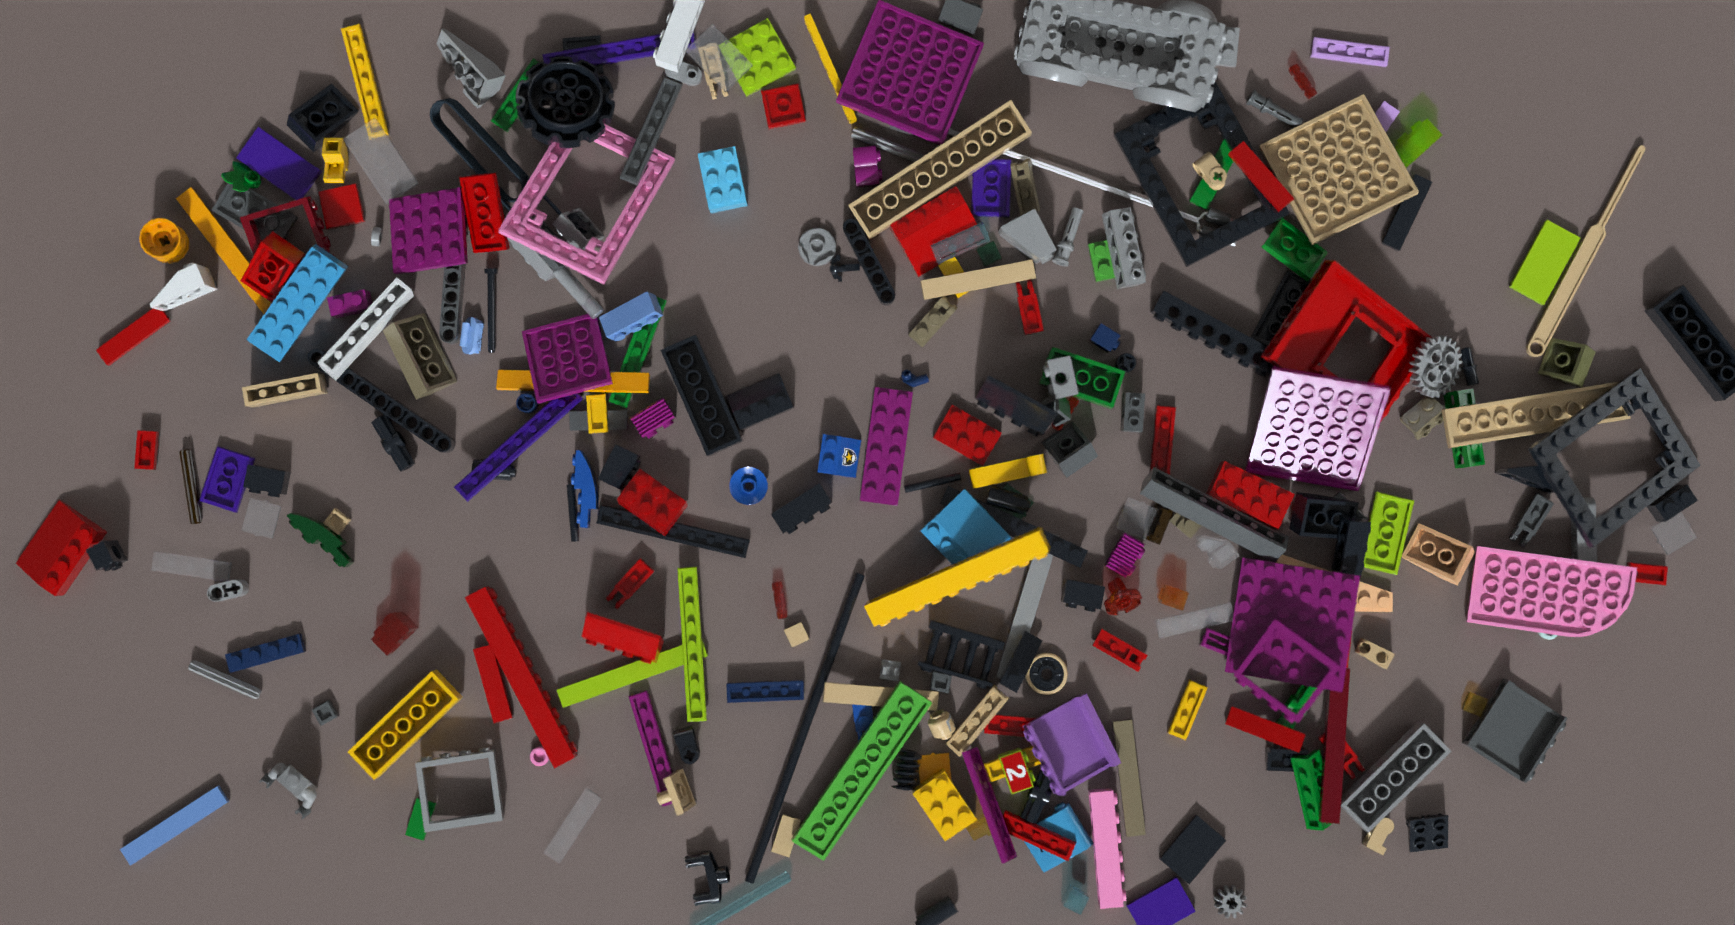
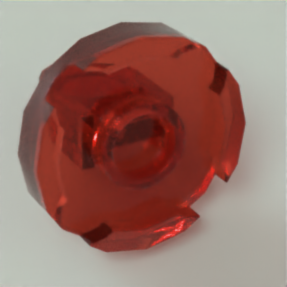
(1121, 598)

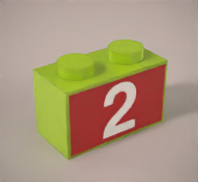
(1016, 770)

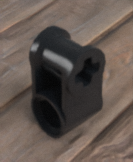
(686, 740)

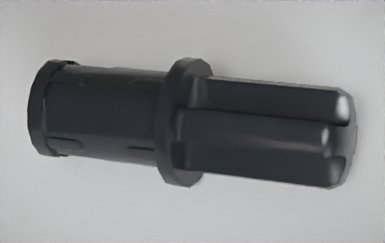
(1469, 366)

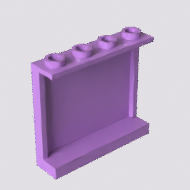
(1071, 744)

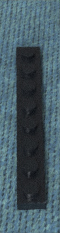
(1015, 527)

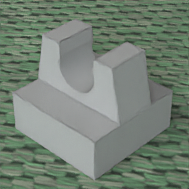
(890, 670)

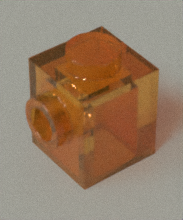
(1172, 597)

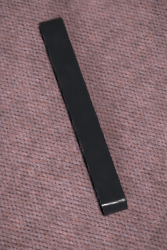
(389, 406)

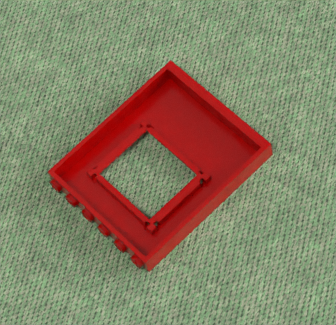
(1325, 315)

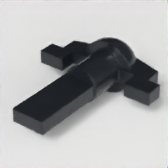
(834, 268)

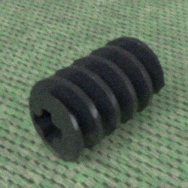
(907, 770)

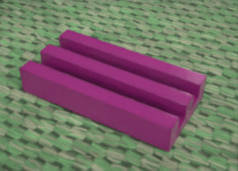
(1206, 637)

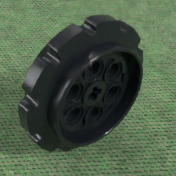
(565, 102)

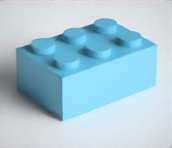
(722, 179)

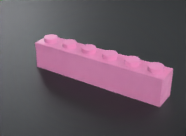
(1105, 848)

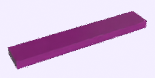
(651, 739)
(989, 805)

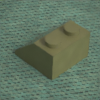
(1567, 362)

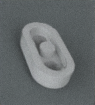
(683, 74)

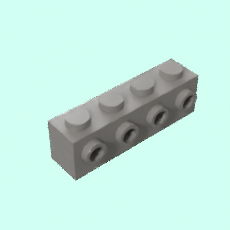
(1124, 248)

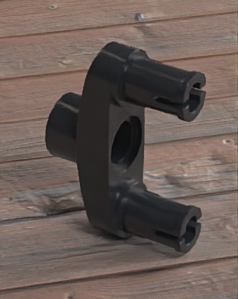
(715, 875)

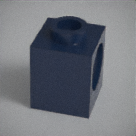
(1105, 338)

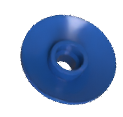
(738, 483)

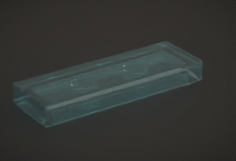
(960, 243)

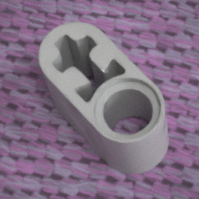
(225, 588)

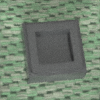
(940, 682)
(325, 712)

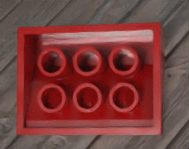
(930, 224)
(59, 549)

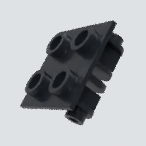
(1428, 832)

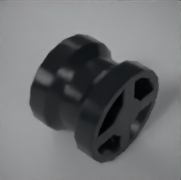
(1128, 361)

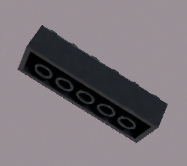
(1696, 341)
(701, 395)

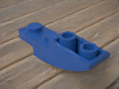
(585, 480)

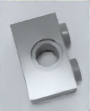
(1064, 366)

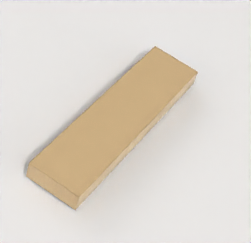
(977, 720)

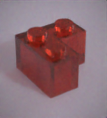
(393, 632)

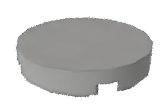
(817, 246)

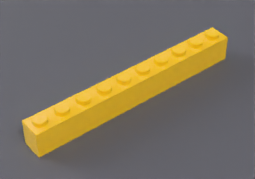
(957, 577)

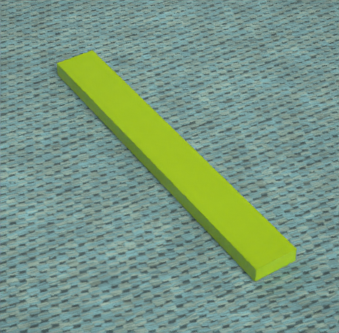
(692, 644)
(621, 676)

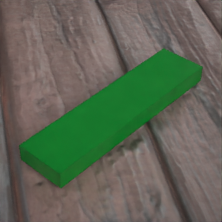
(507, 112)
(1204, 194)

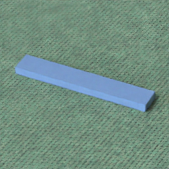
(174, 825)

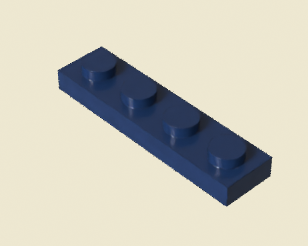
(265, 653)
(765, 691)

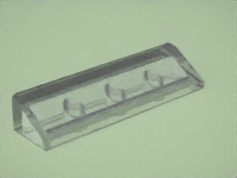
(1194, 620)

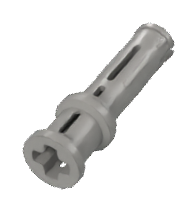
(1066, 245)

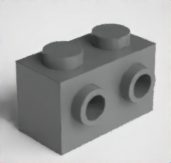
(961, 15)

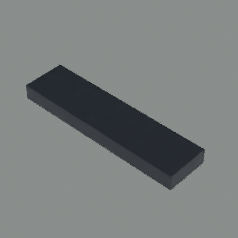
(1406, 215)

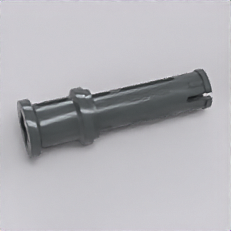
(1255, 99)

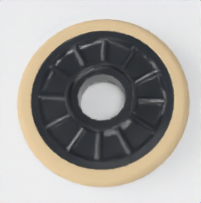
(1055, 682)

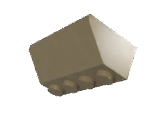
(419, 355)

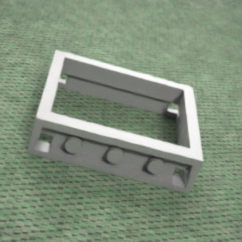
(446, 758)

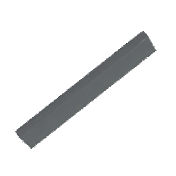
(651, 131)

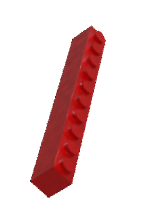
(521, 676)

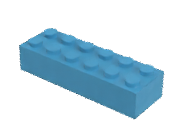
(297, 302)

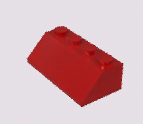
(622, 637)

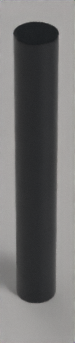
(932, 482)
(572, 513)

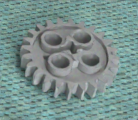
(1435, 366)

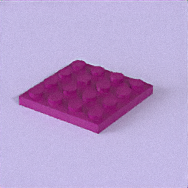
(428, 231)
(566, 358)

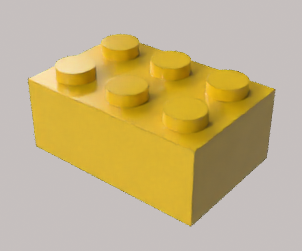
(944, 805)

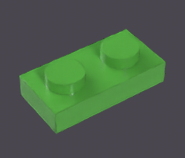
(1101, 261)

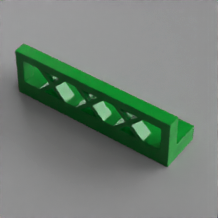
(1472, 454)
(1307, 787)

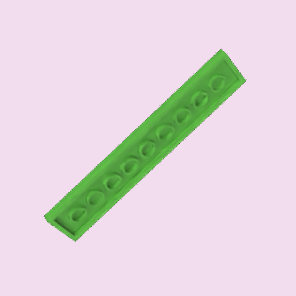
(861, 770)

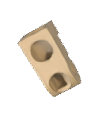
(1374, 653)
(1377, 836)

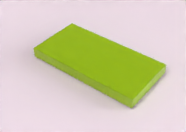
(1544, 262)
(1389, 528)

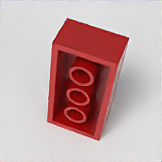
(1250, 494)

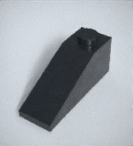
(1020, 662)

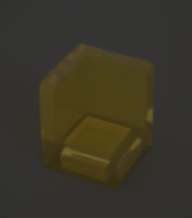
(978, 828)

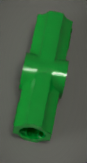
(1295, 703)

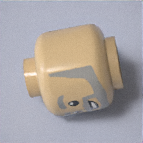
(941, 724)

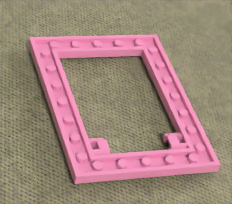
(588, 262)

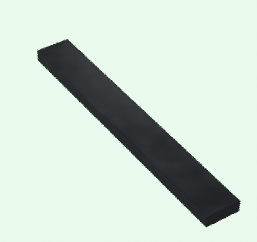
(678, 533)

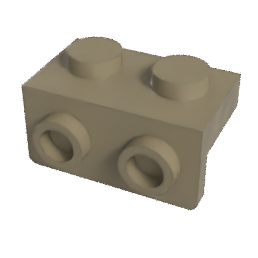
(1423, 417)

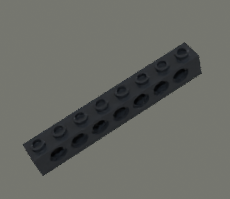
(1217, 328)

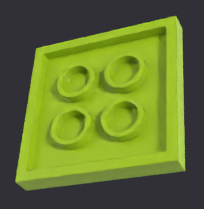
(766, 53)

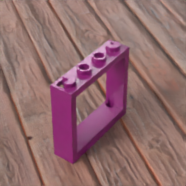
(1273, 702)

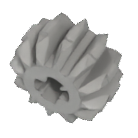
(1233, 908)

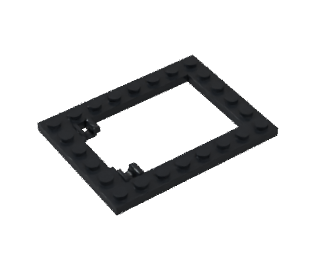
(1142, 134)
(1677, 453)

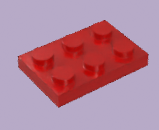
(967, 435)

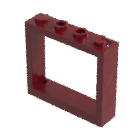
(310, 208)

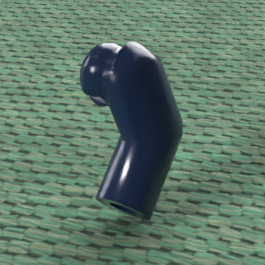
(913, 380)

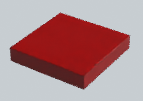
(783, 106)
(341, 206)

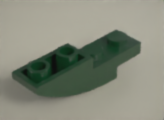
(315, 532)

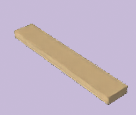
(977, 279)
(867, 694)

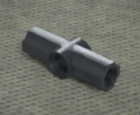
(393, 443)
(1037, 798)

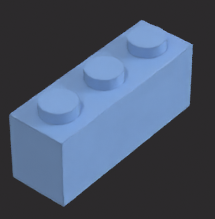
(631, 316)

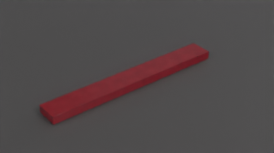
(1334, 753)

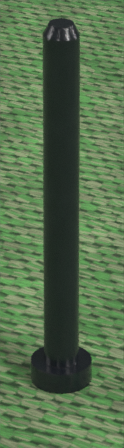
(491, 308)

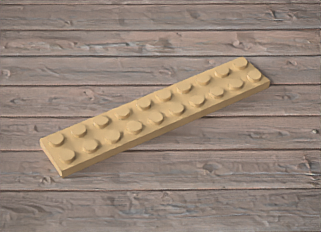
(1520, 415)

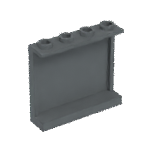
(1515, 731)

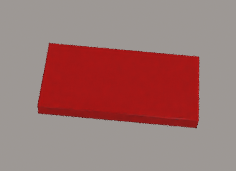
(484, 212)

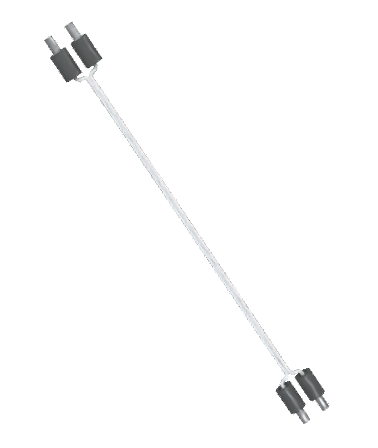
(1213, 215)

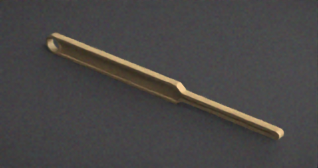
(1579, 264)

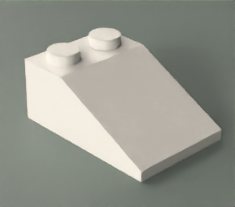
(185, 286)

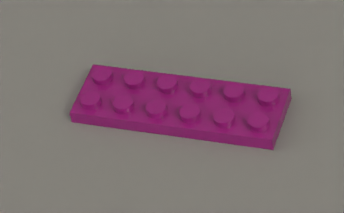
(886, 446)

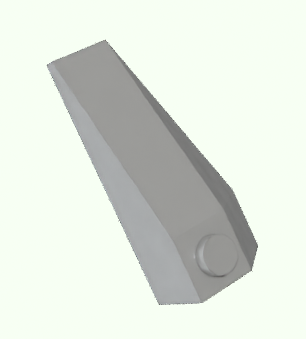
(477, 73)

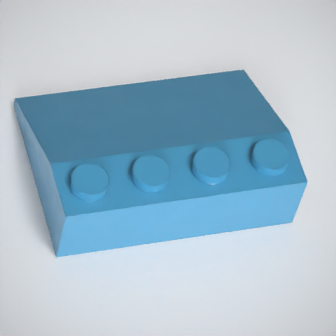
(963, 529)

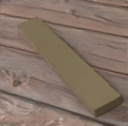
(1129, 778)

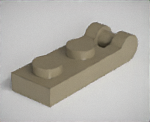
(1025, 187)
(932, 322)

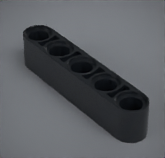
(865, 253)

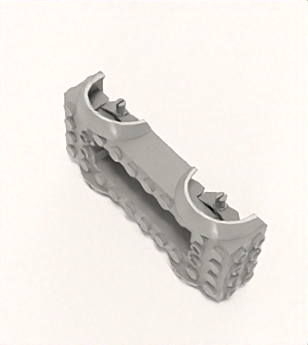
(1177, 39)

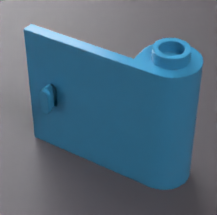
(1065, 823)

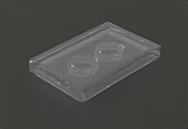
(719, 58)

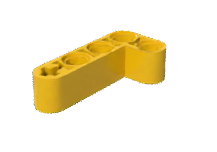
(1008, 471)

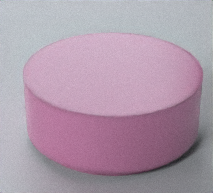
(538, 756)

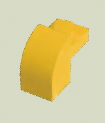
(336, 160)

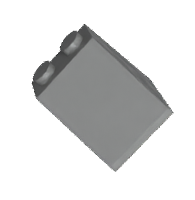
(1029, 237)

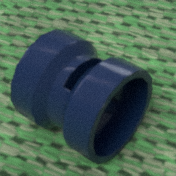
(524, 401)

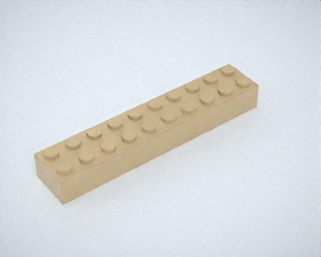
(940, 169)

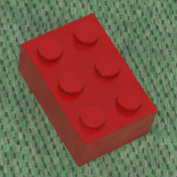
(652, 502)

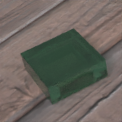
(988, 253)

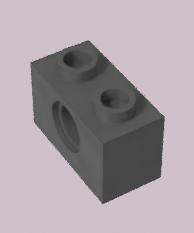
(1132, 412)

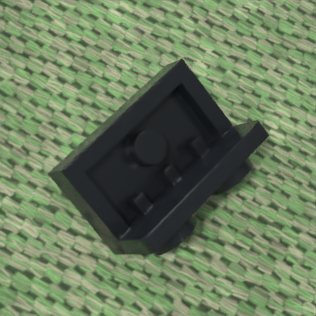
(1279, 758)

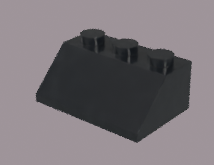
(760, 402)

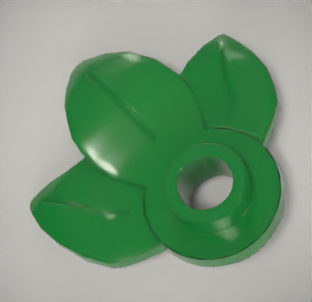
(242, 177)

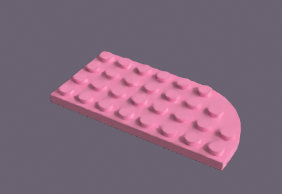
(1547, 592)

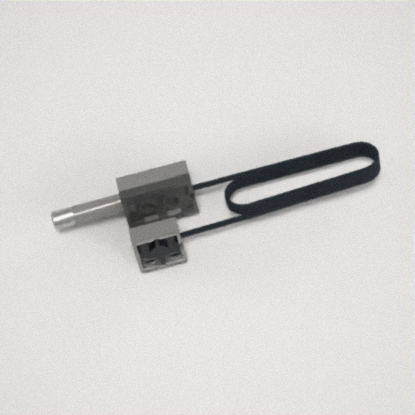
(572, 225)

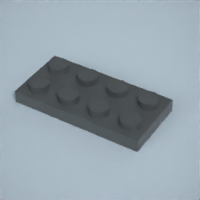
(236, 204)

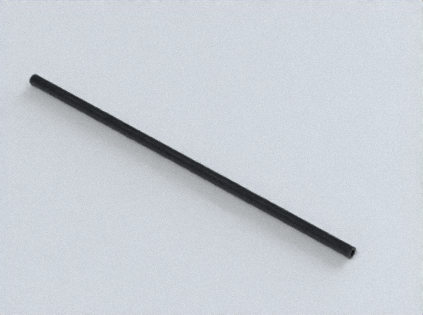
(804, 728)

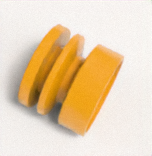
(153, 239)

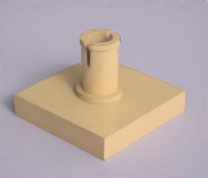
(678, 792)

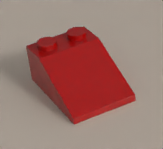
(272, 266)

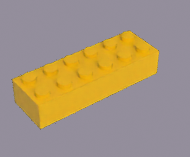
(405, 724)

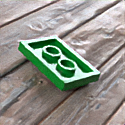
(1294, 249)

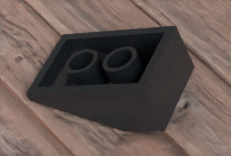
(321, 117)
(1528, 476)
(1319, 514)

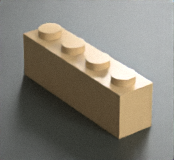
(284, 390)

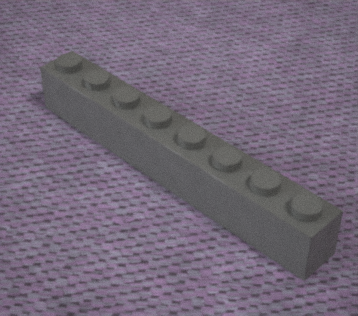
(1214, 515)

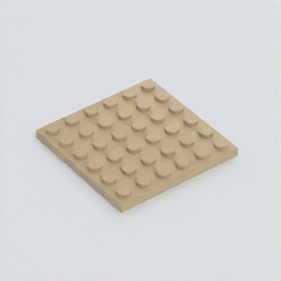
(1339, 169)

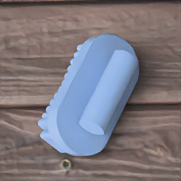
(471, 335)

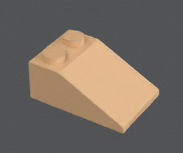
(1438, 554)

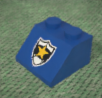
(839, 456)

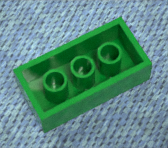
(1094, 380)

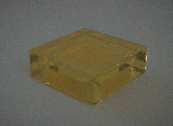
(1474, 704)

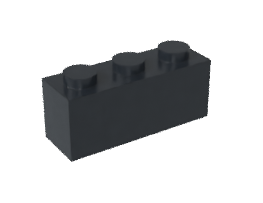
(802, 509)
(1351, 545)

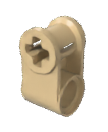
(1208, 168)

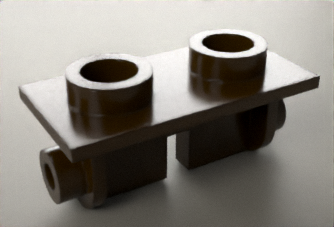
(1159, 524)

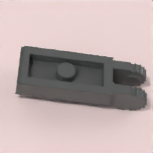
(1531, 518)

